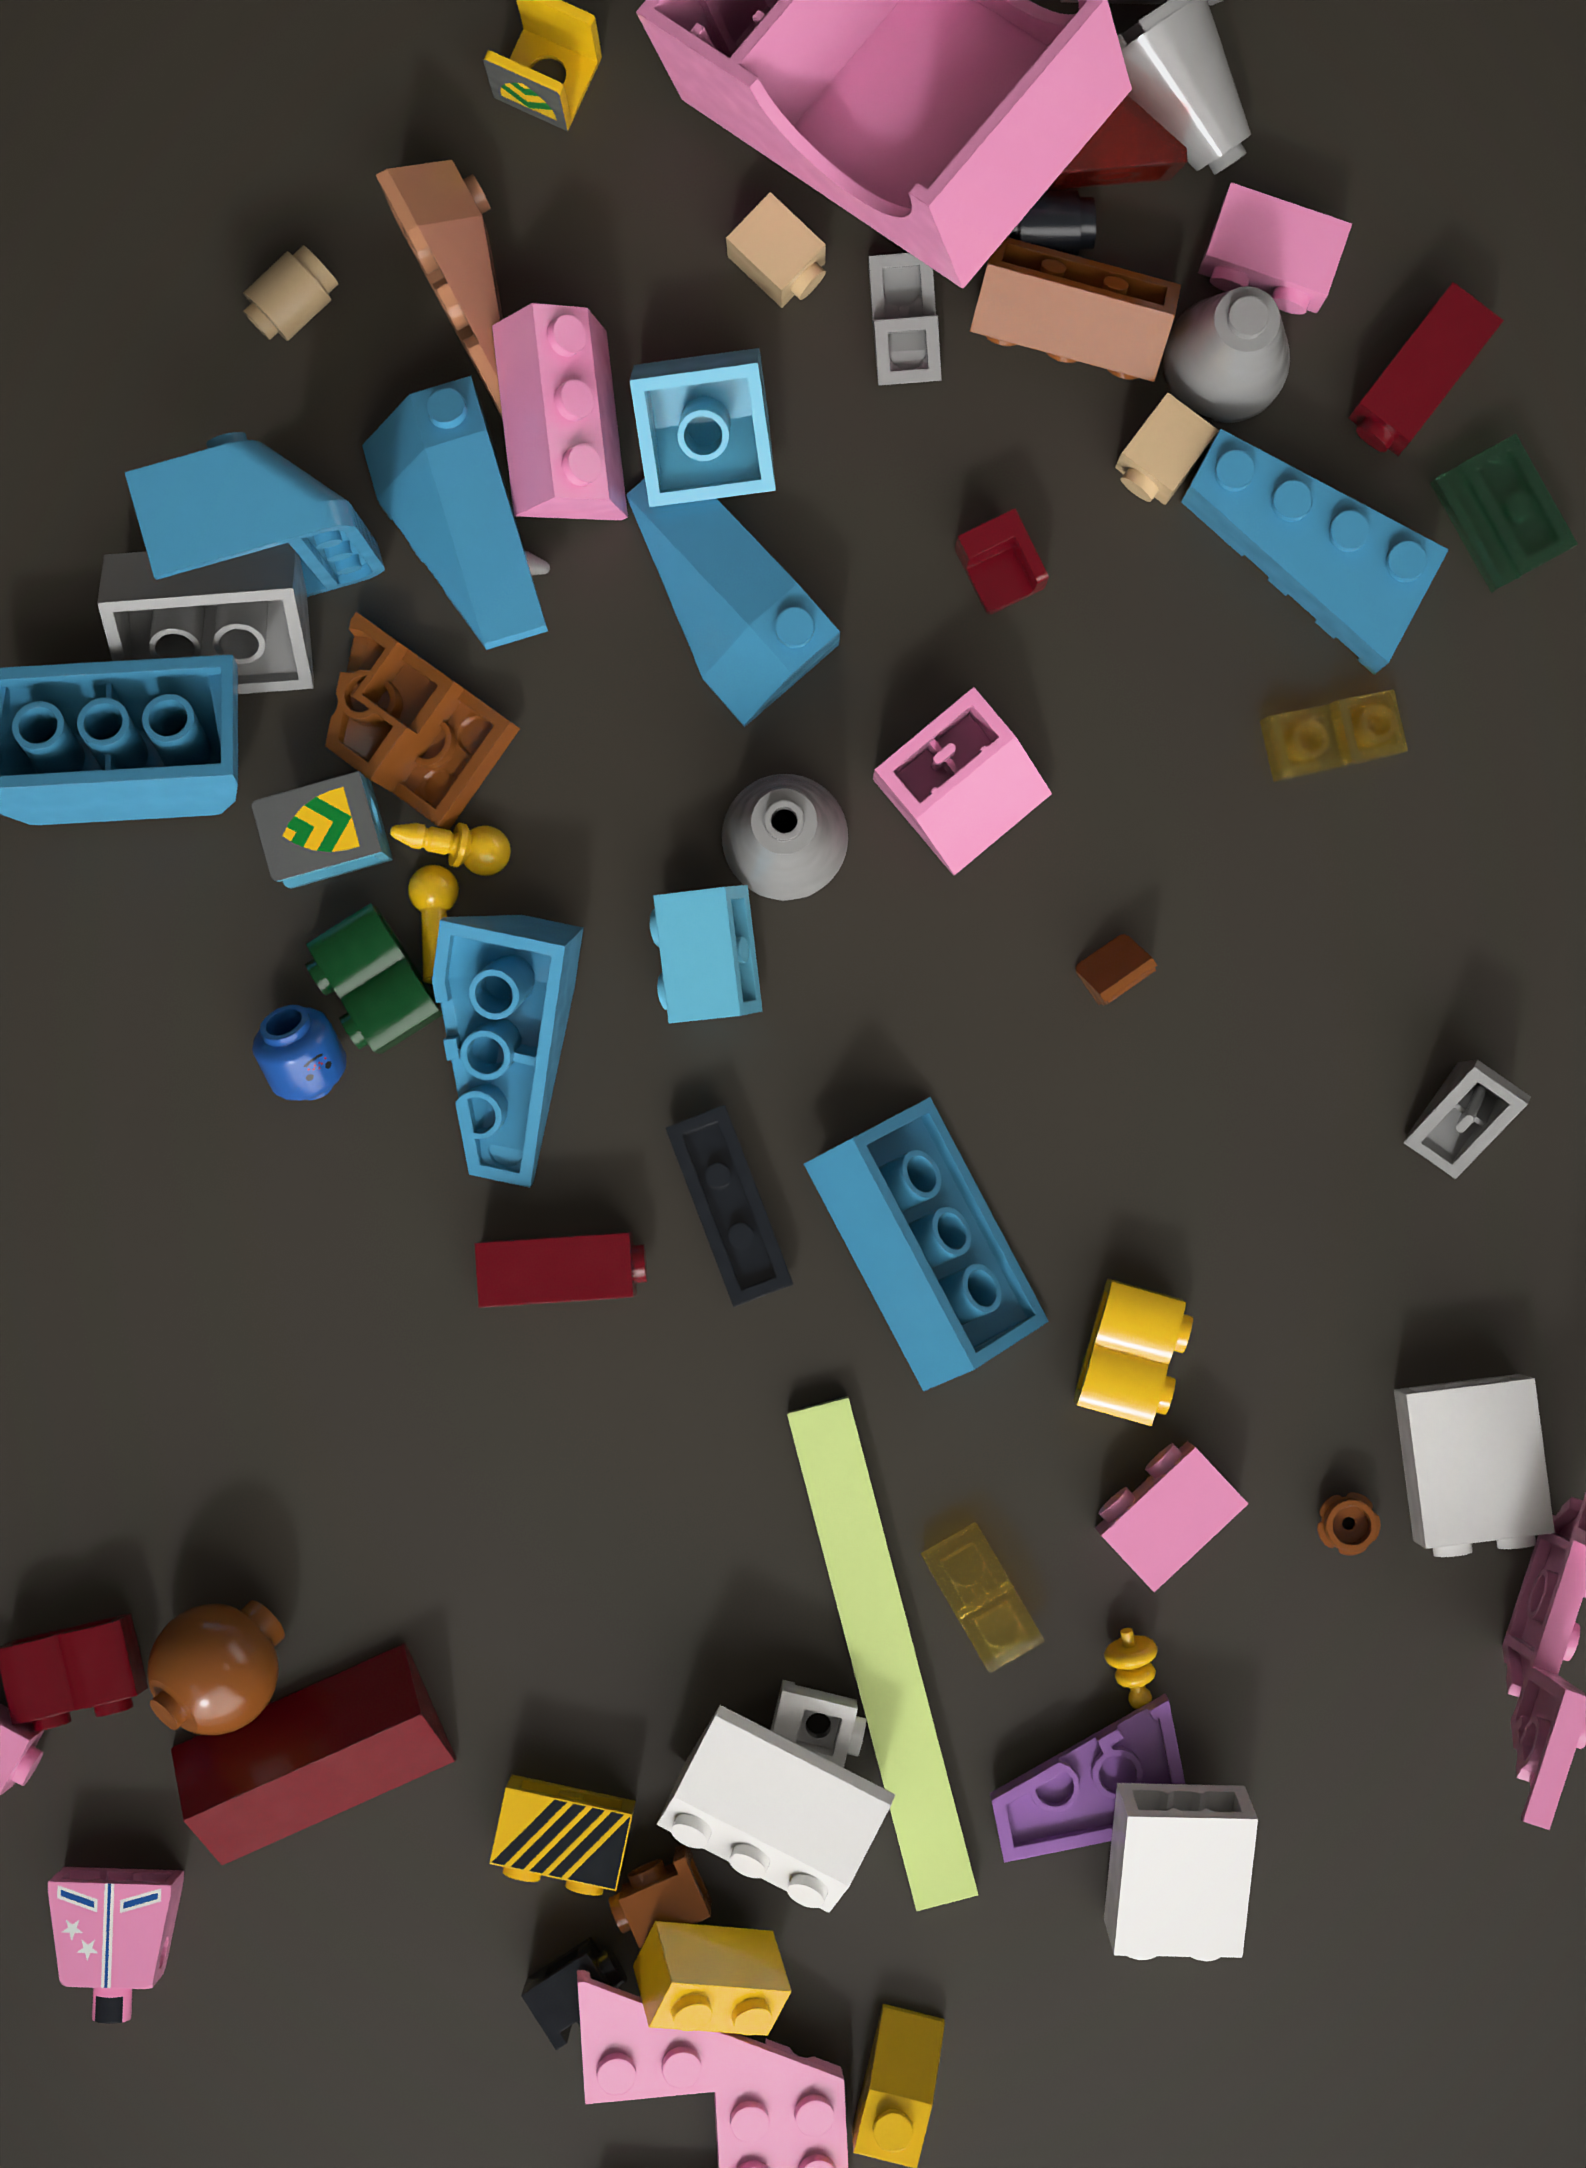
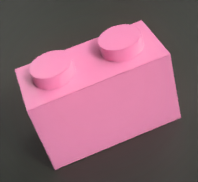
(1275, 249)
(1169, 1513)

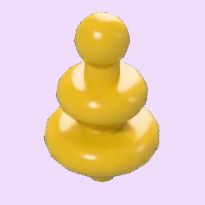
(1132, 1659)

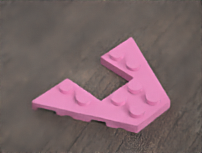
(1540, 1635)
(766, 2098)

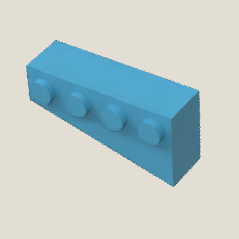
(1317, 545)

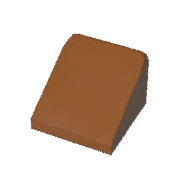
(1115, 969)

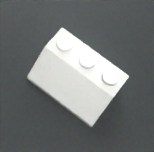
(775, 1810)

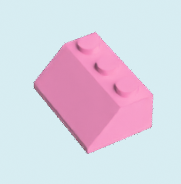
(559, 414)

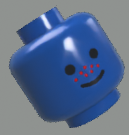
(299, 1053)

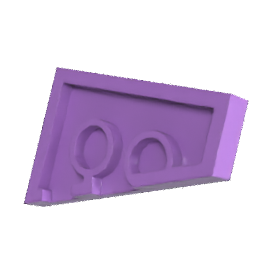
(1073, 1794)

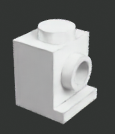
(845, 1731)

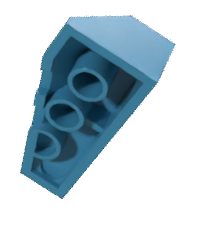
(734, 601)
(505, 1018)

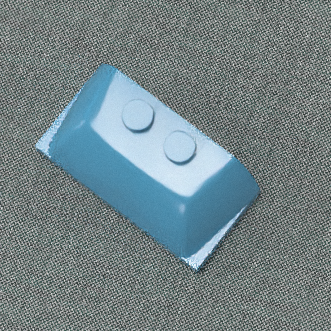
(119, 740)

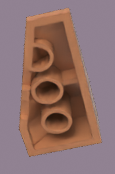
(452, 245)

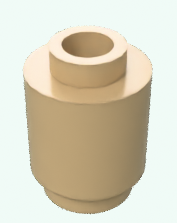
(289, 294)

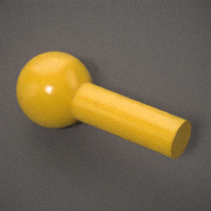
(433, 893)

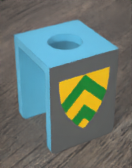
(321, 830)

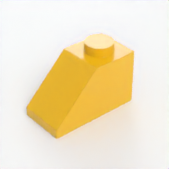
(898, 2086)

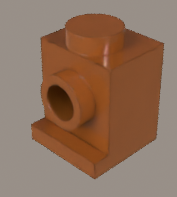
(661, 1894)

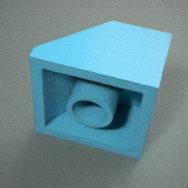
(703, 427)

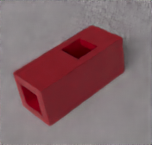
(1424, 370)
(559, 1269)

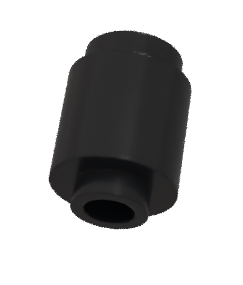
(1059, 222)

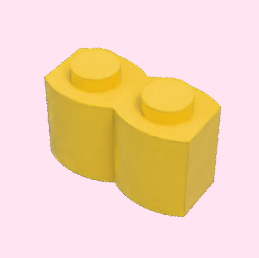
(1132, 1353)

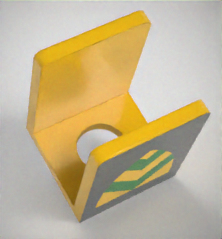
(549, 32)

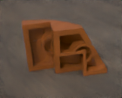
(413, 726)

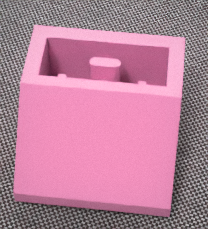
(962, 781)

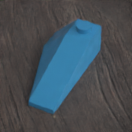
(450, 501)

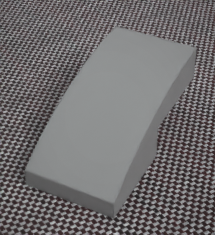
(904, 319)

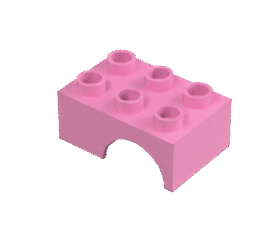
(903, 111)

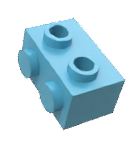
(706, 954)

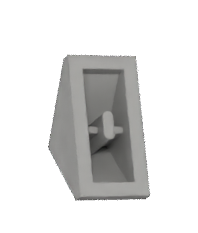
(1465, 1116)

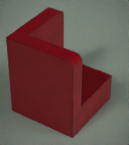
(1001, 562)

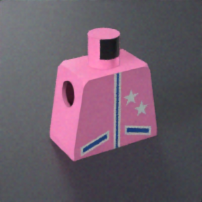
(113, 1932)

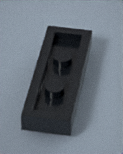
(729, 1206)

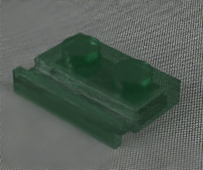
(1503, 513)

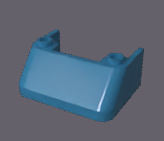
(243, 501)

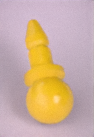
(481, 849)

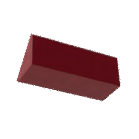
(311, 1756)

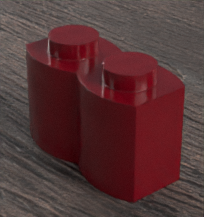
(72, 1671)

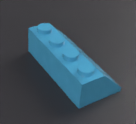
(926, 1244)

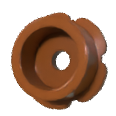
(1365, 1527)

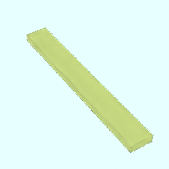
(882, 1653)

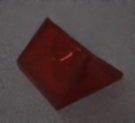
(1125, 151)

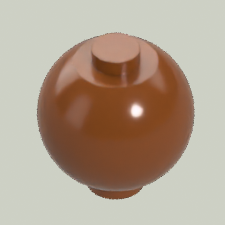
(215, 1667)

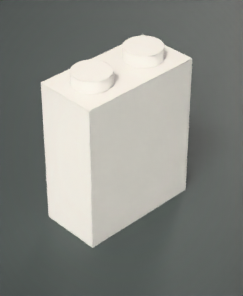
(1474, 1464)
(1180, 1870)

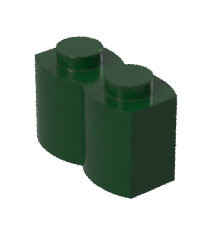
(373, 980)

